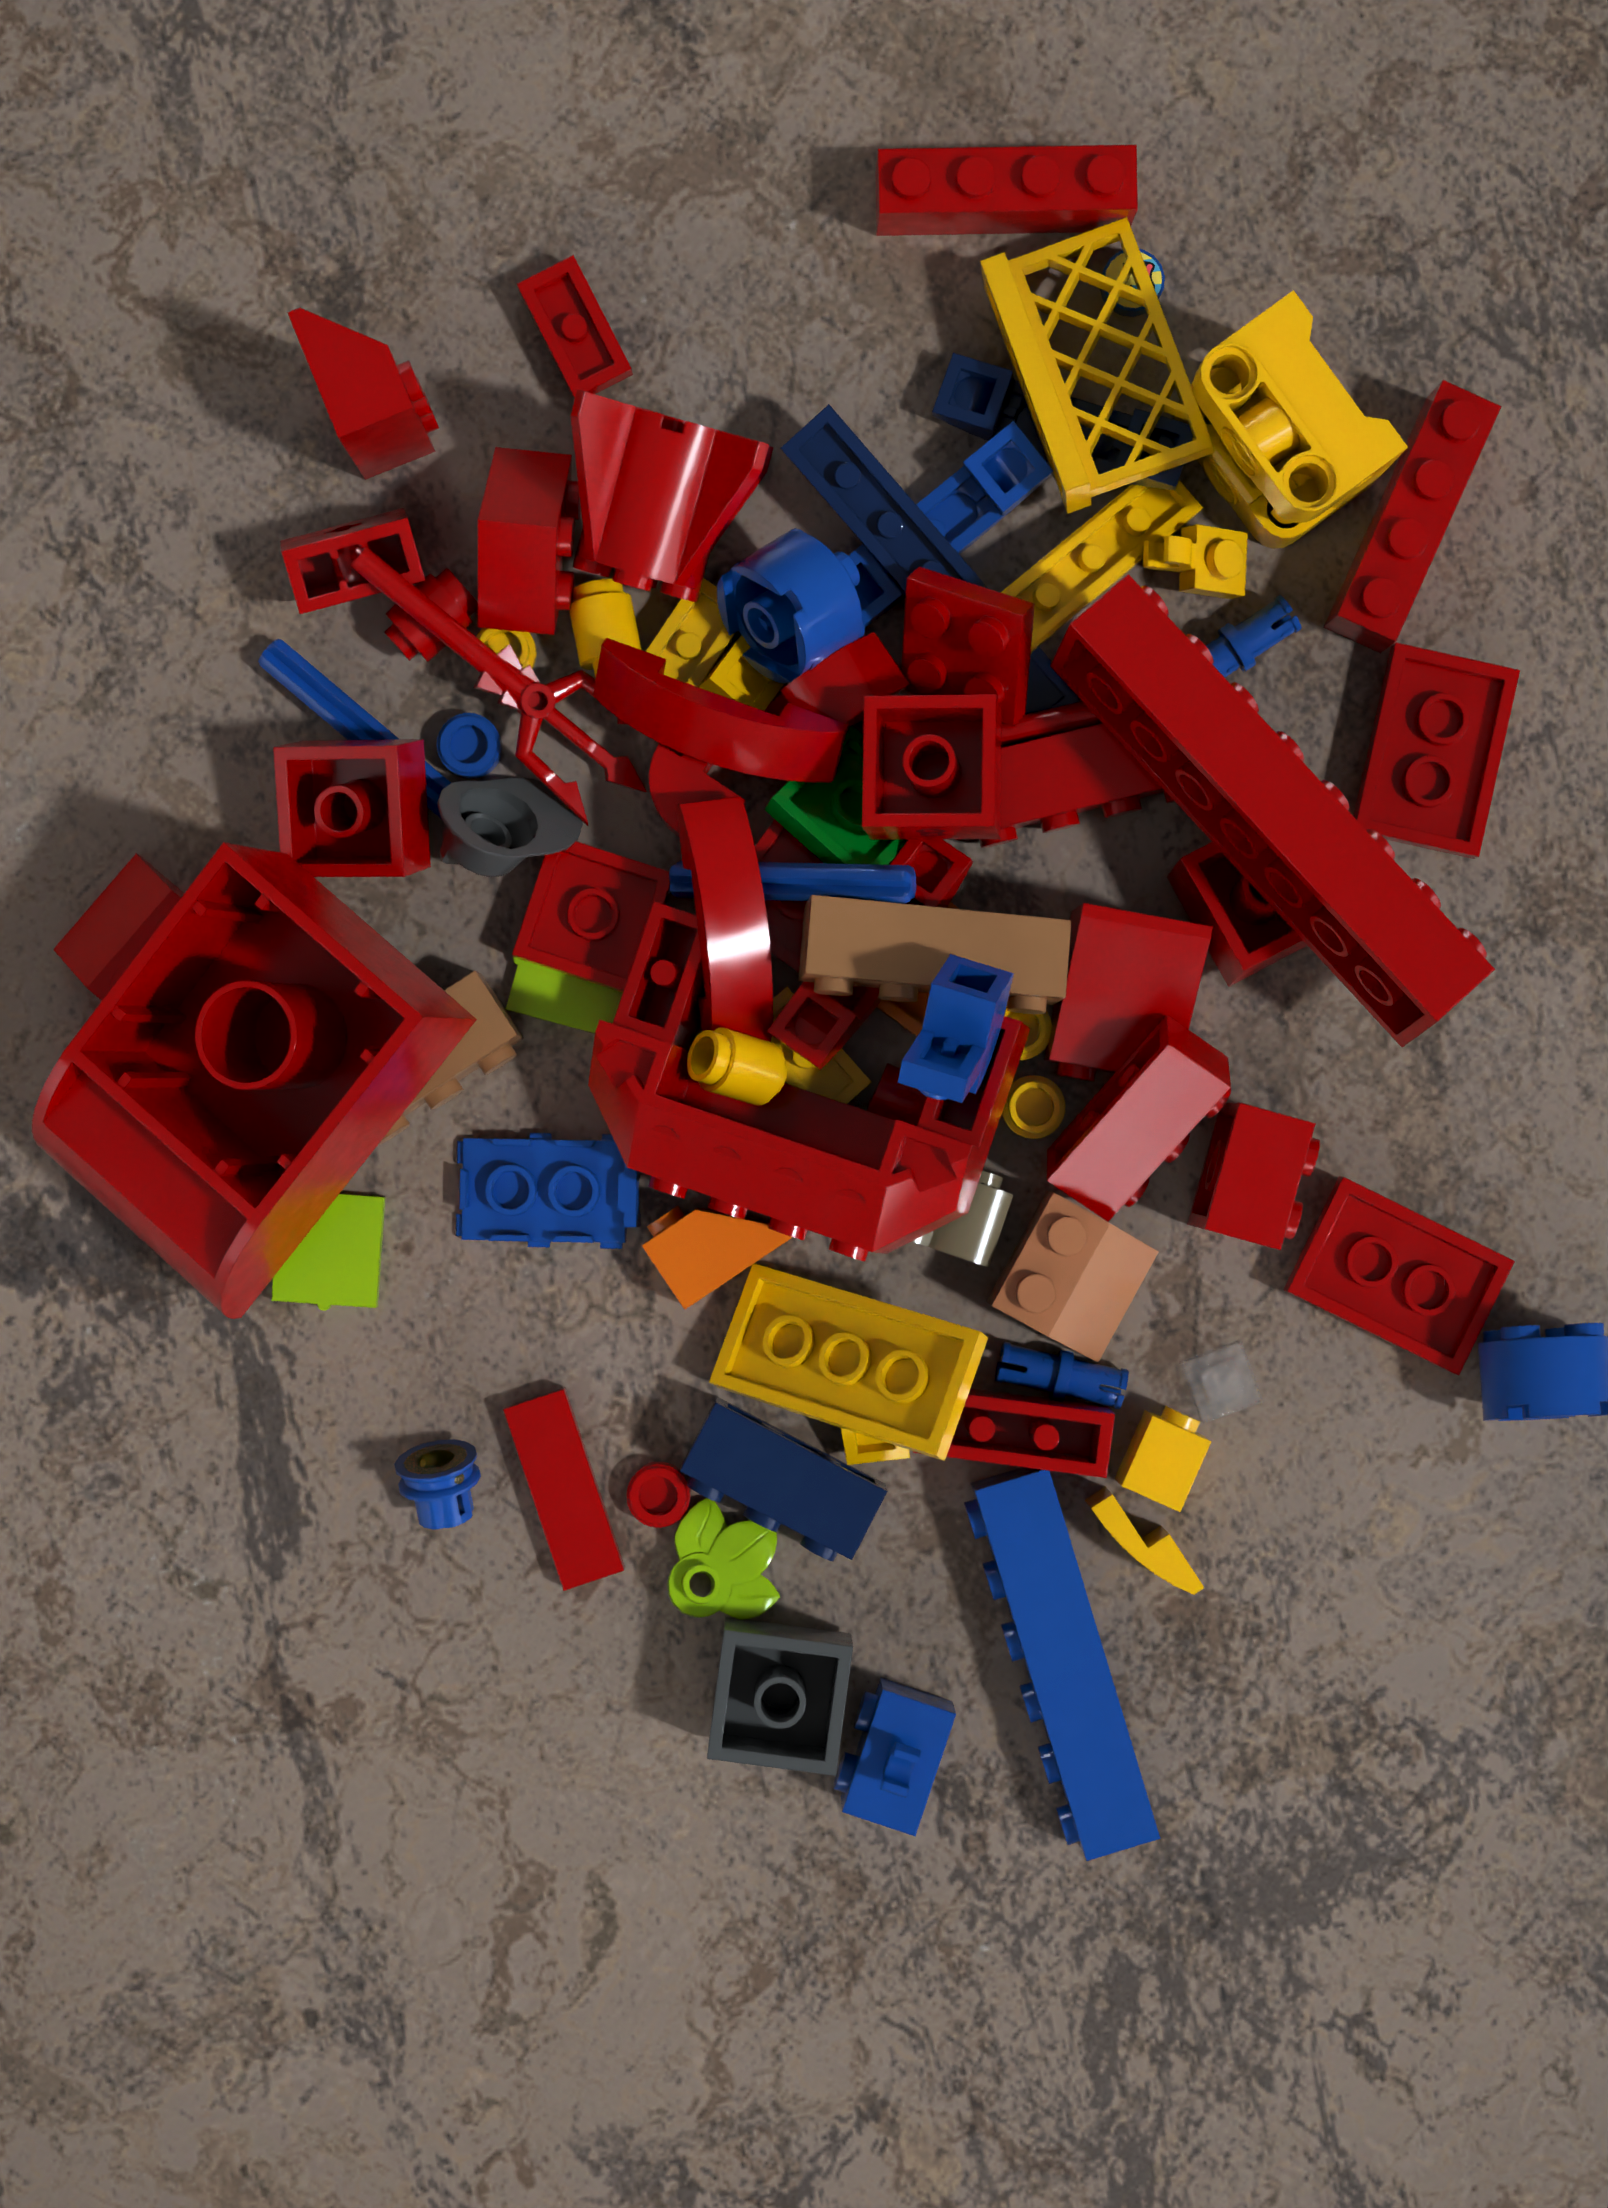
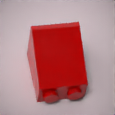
(1121, 984)

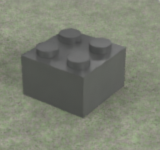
(780, 1696)

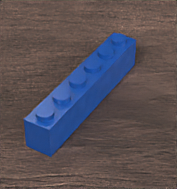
(1064, 1662)

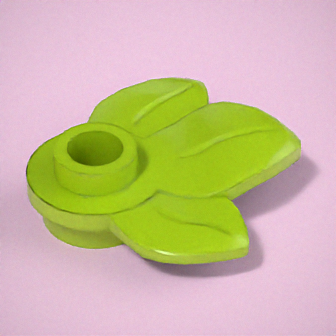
(729, 1557)

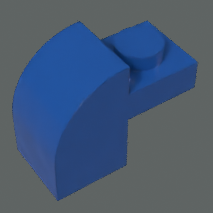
(957, 1030)

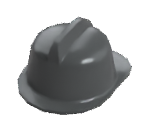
(501, 823)

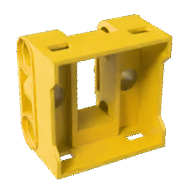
(1285, 427)

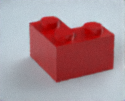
(522, 540)

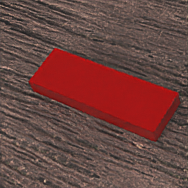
(564, 1489)

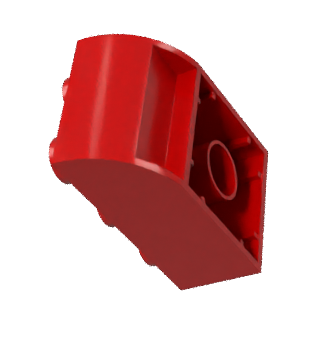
(243, 1071)

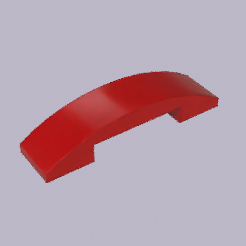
(713, 727)
(729, 916)
(822, 1024)

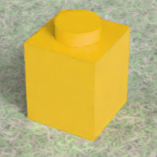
(1163, 1457)

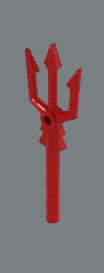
(506, 677)

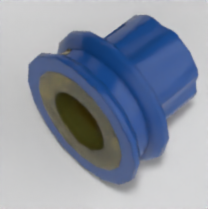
(439, 1481)

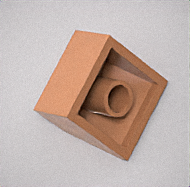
(1072, 1276)

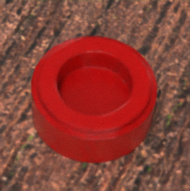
(658, 1494)

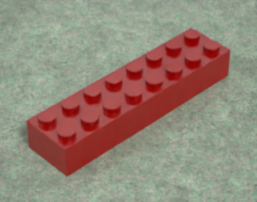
(1269, 811)

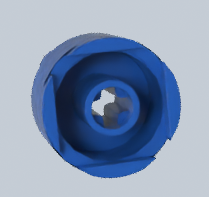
(791, 604)
(1545, 1375)

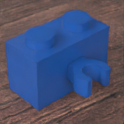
(895, 1755)

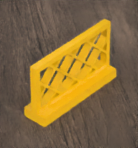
(1039, 365)

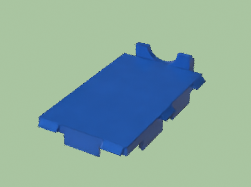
(546, 1191)

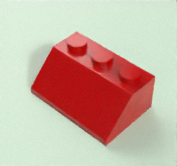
(368, 396)

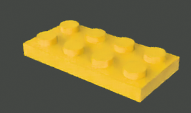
(849, 1361)

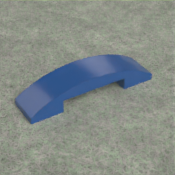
(962, 509)

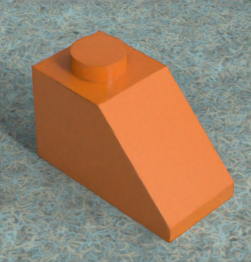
(706, 1249)

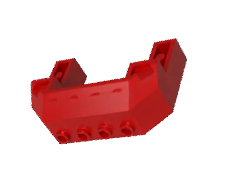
(800, 1154)

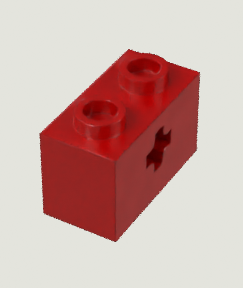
(322, 559)

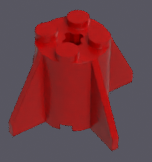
(656, 492)

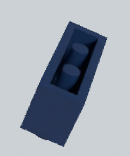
(782, 1481)

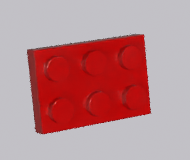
(1435, 749)
(1399, 1275)

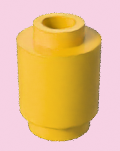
(599, 613)
(737, 1065)

